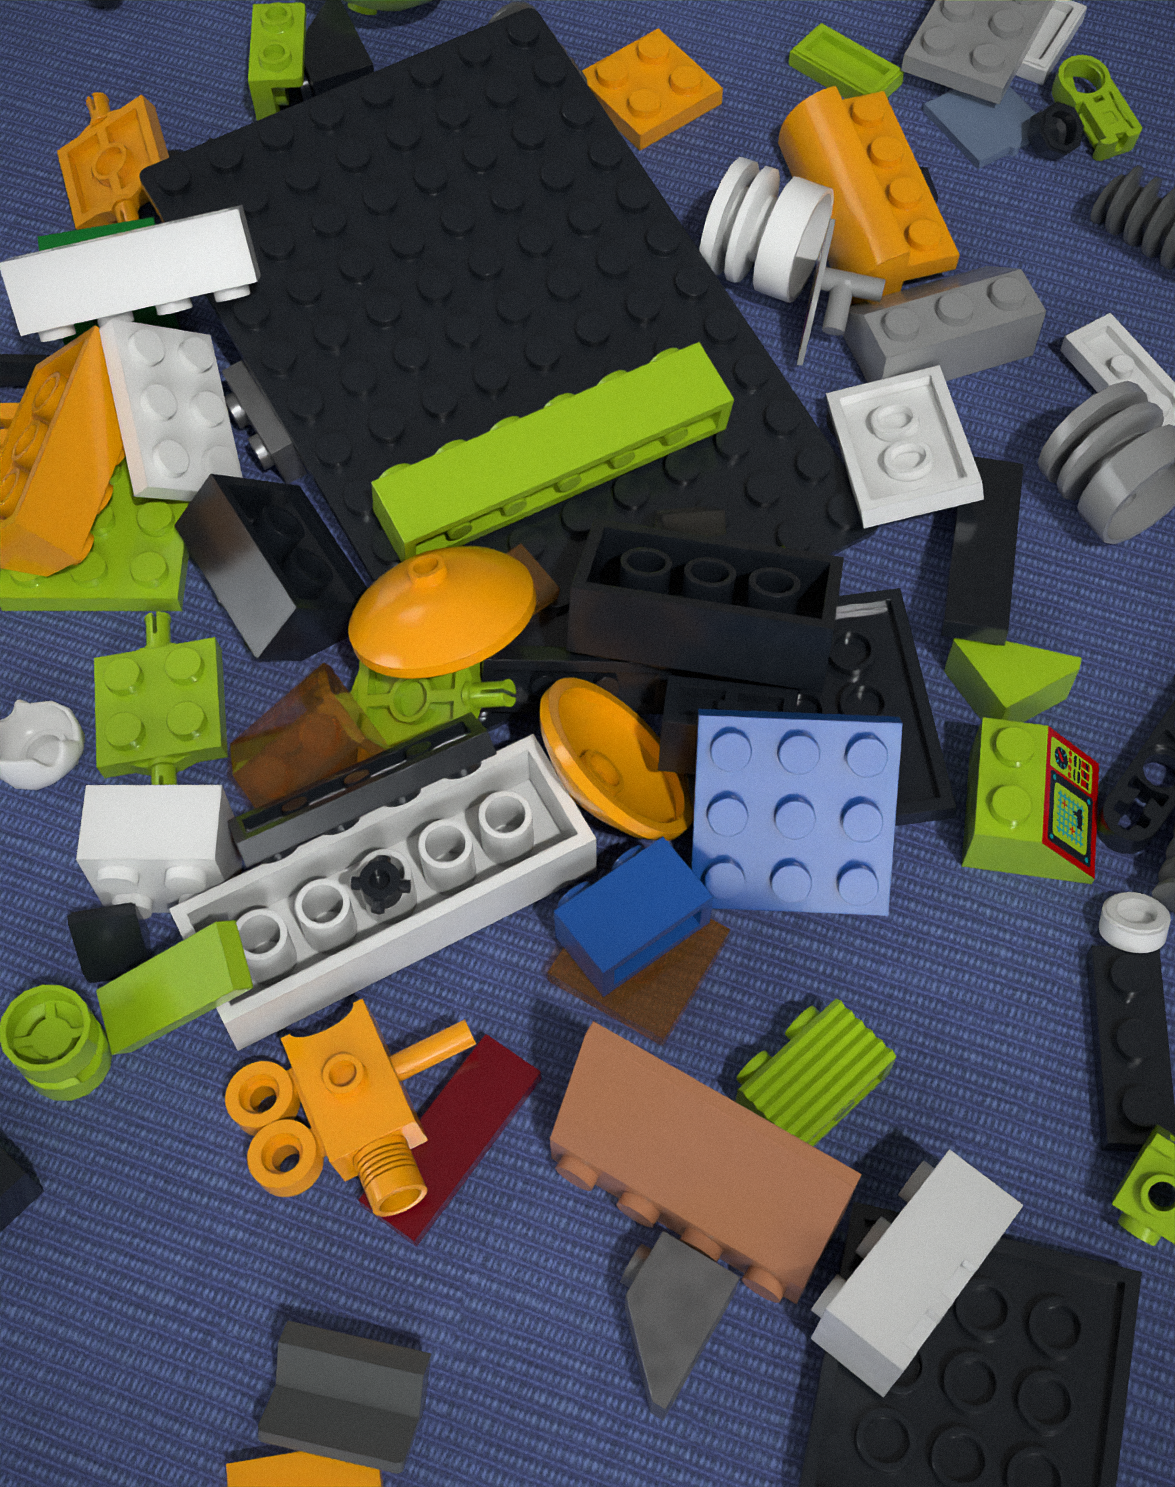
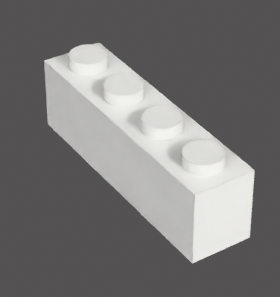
(131, 272)

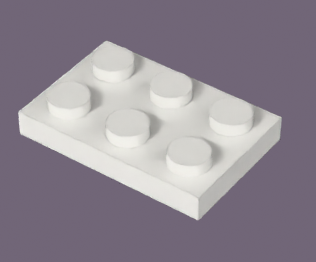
(168, 408)
(903, 447)

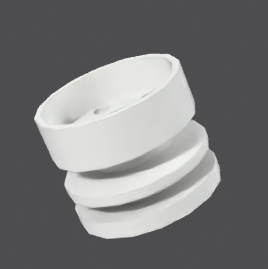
(756, 226)

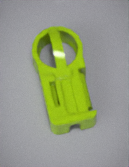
(1104, 113)

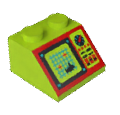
(1030, 803)

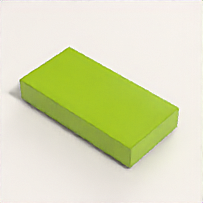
(844, 64)

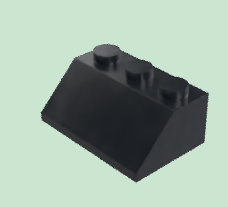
(271, 565)

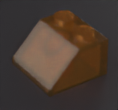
(303, 739)

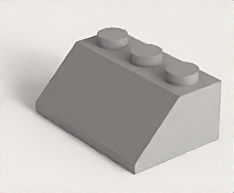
(952, 322)

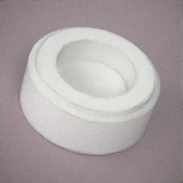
(1134, 922)

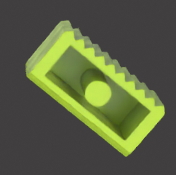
(816, 1074)

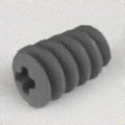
(1139, 214)

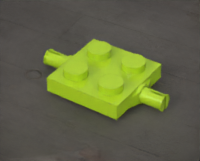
(160, 706)
(413, 706)

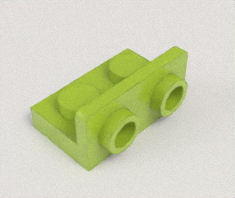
(276, 54)

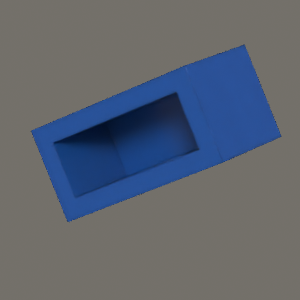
(632, 914)

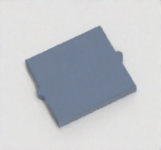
(981, 127)

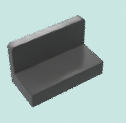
(346, 1397)

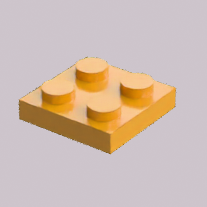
(652, 88)

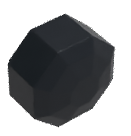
(1055, 131)

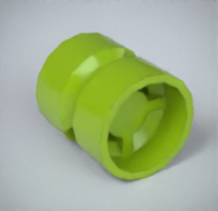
(55, 1042)

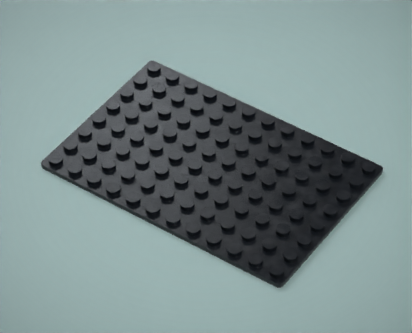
(460, 259)

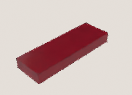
(462, 1130)

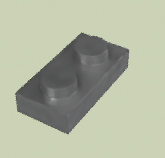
(271, 440)

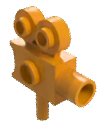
(353, 1106)

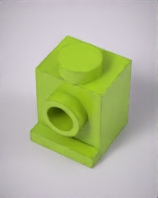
(1152, 1165)

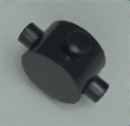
(380, 884)

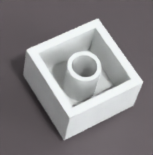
(156, 843)

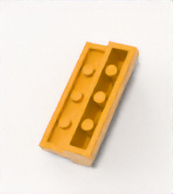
(881, 200)

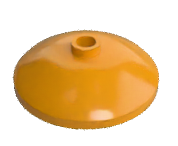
(442, 612)
(611, 761)

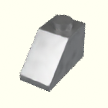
(672, 1313)

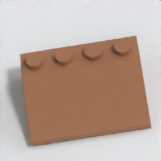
(699, 1165)

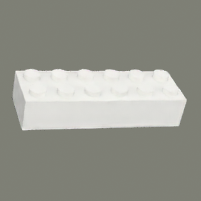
(471, 856)

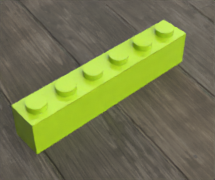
(552, 452)

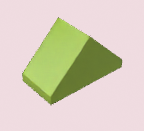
(1010, 679)

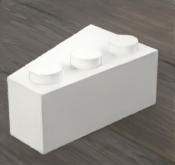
(912, 1270)

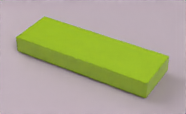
(174, 987)

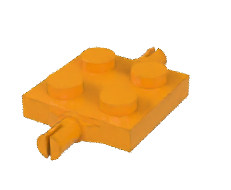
(106, 161)

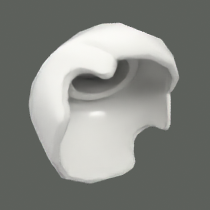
(39, 744)

